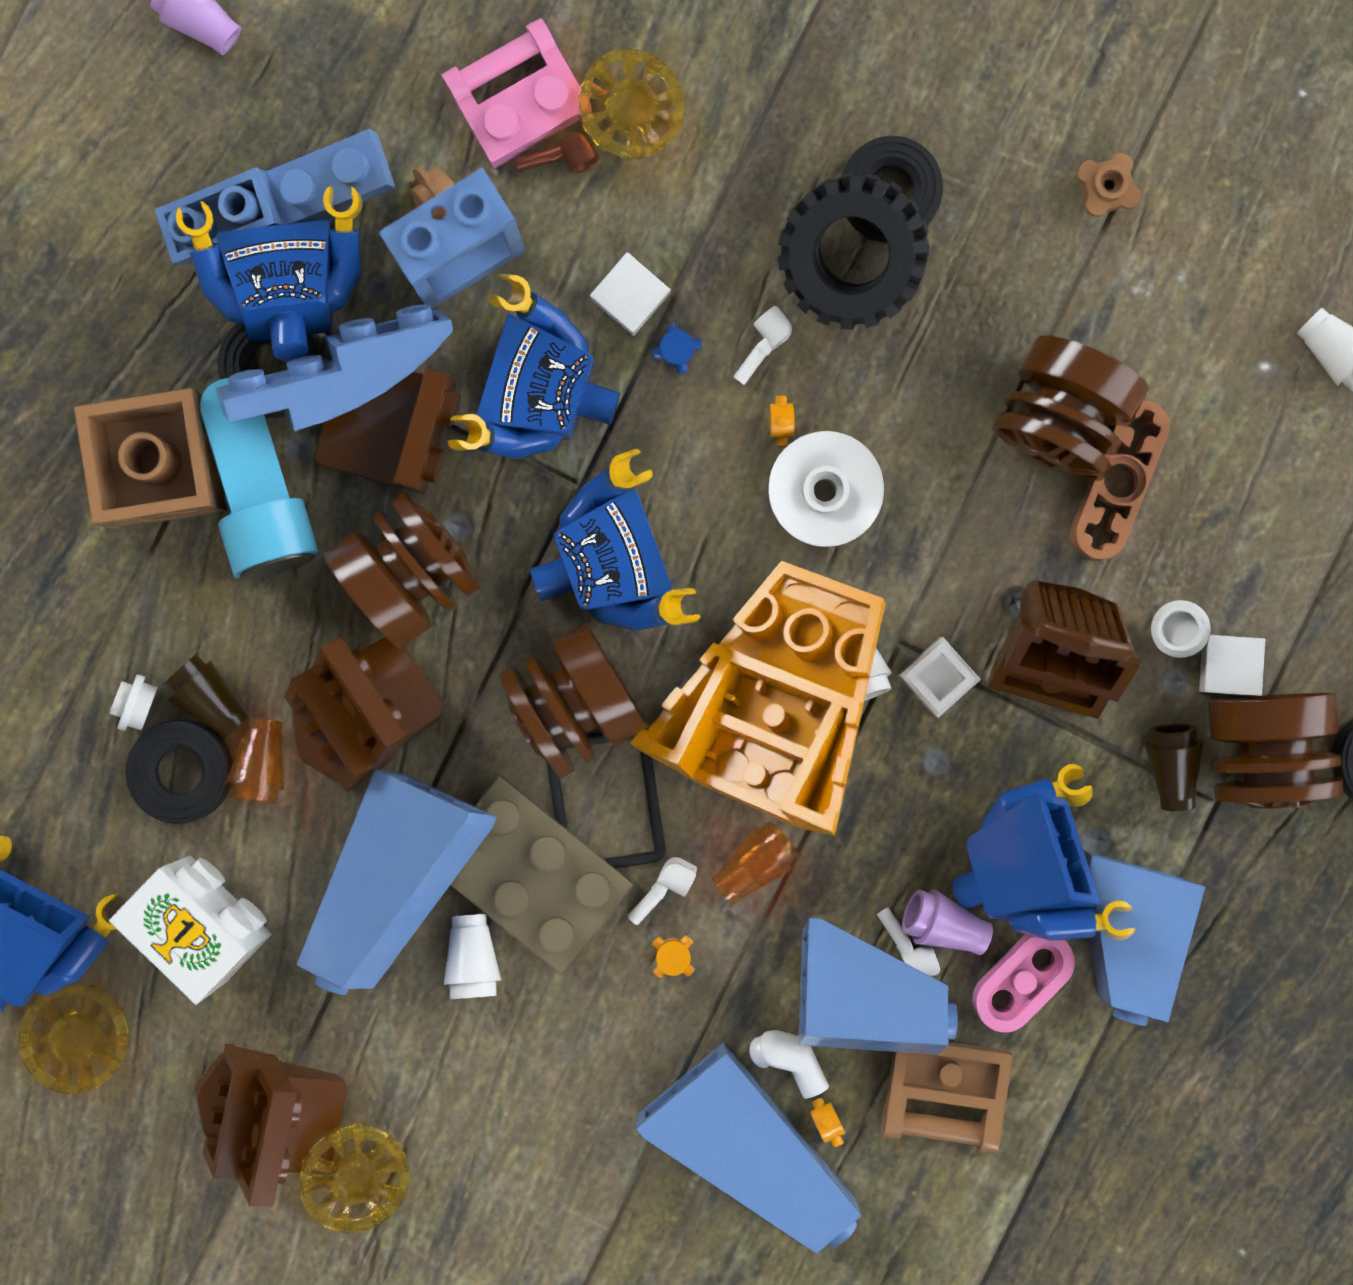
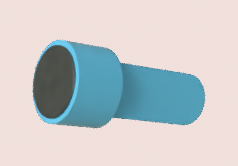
(263, 526)

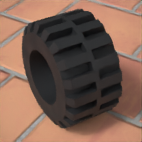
(824, 292)

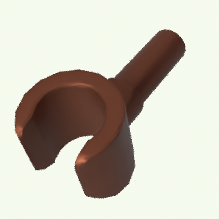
(573, 147)

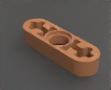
(1117, 525)

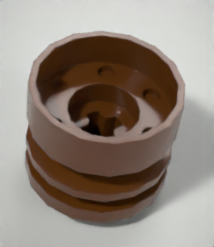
(1074, 396)
(402, 570)
(572, 701)
(1275, 748)

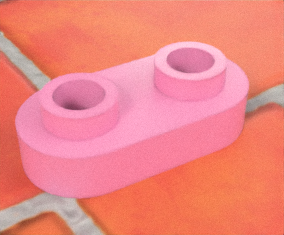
(1028, 986)

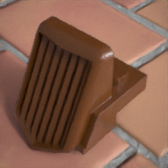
(1066, 650)
(359, 708)
(264, 1118)

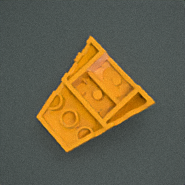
(777, 700)

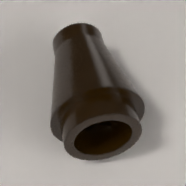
(205, 696)
(1175, 764)

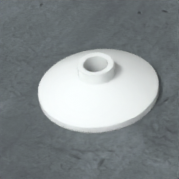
(847, 467)

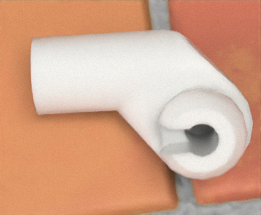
(783, 1052)

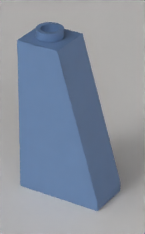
(388, 878)
(746, 1146)

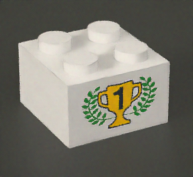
(192, 926)

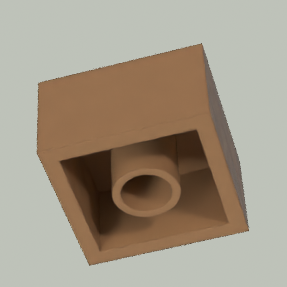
(148, 460)

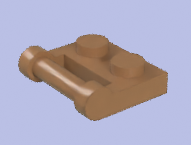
(955, 1076)

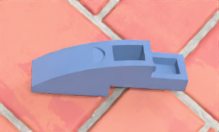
(281, 194)
(362, 366)

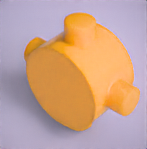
(781, 420)
(673, 956)
(827, 1122)

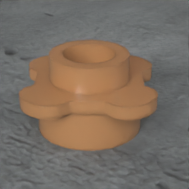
(427, 186)
(1099, 199)

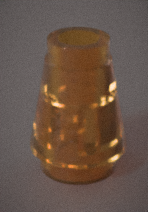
(258, 764)
(755, 863)

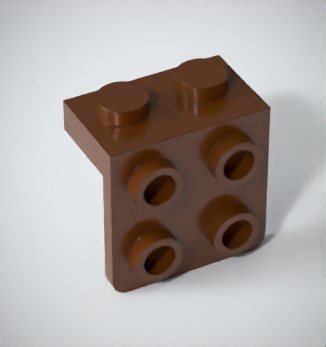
(394, 434)

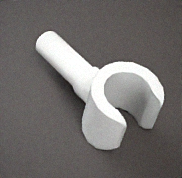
(775, 330)
(676, 876)
(920, 958)

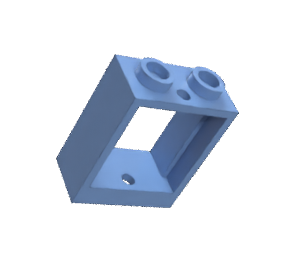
(460, 248)

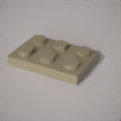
(539, 878)

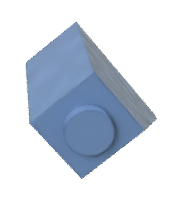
(1144, 970)
(868, 998)

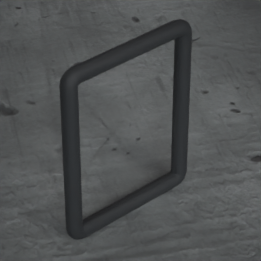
(653, 807)

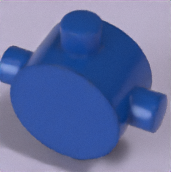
(677, 348)

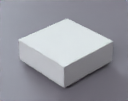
(630, 294)
(1232, 665)
(939, 677)

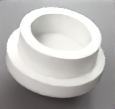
(1180, 629)
(133, 703)

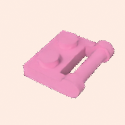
(525, 111)

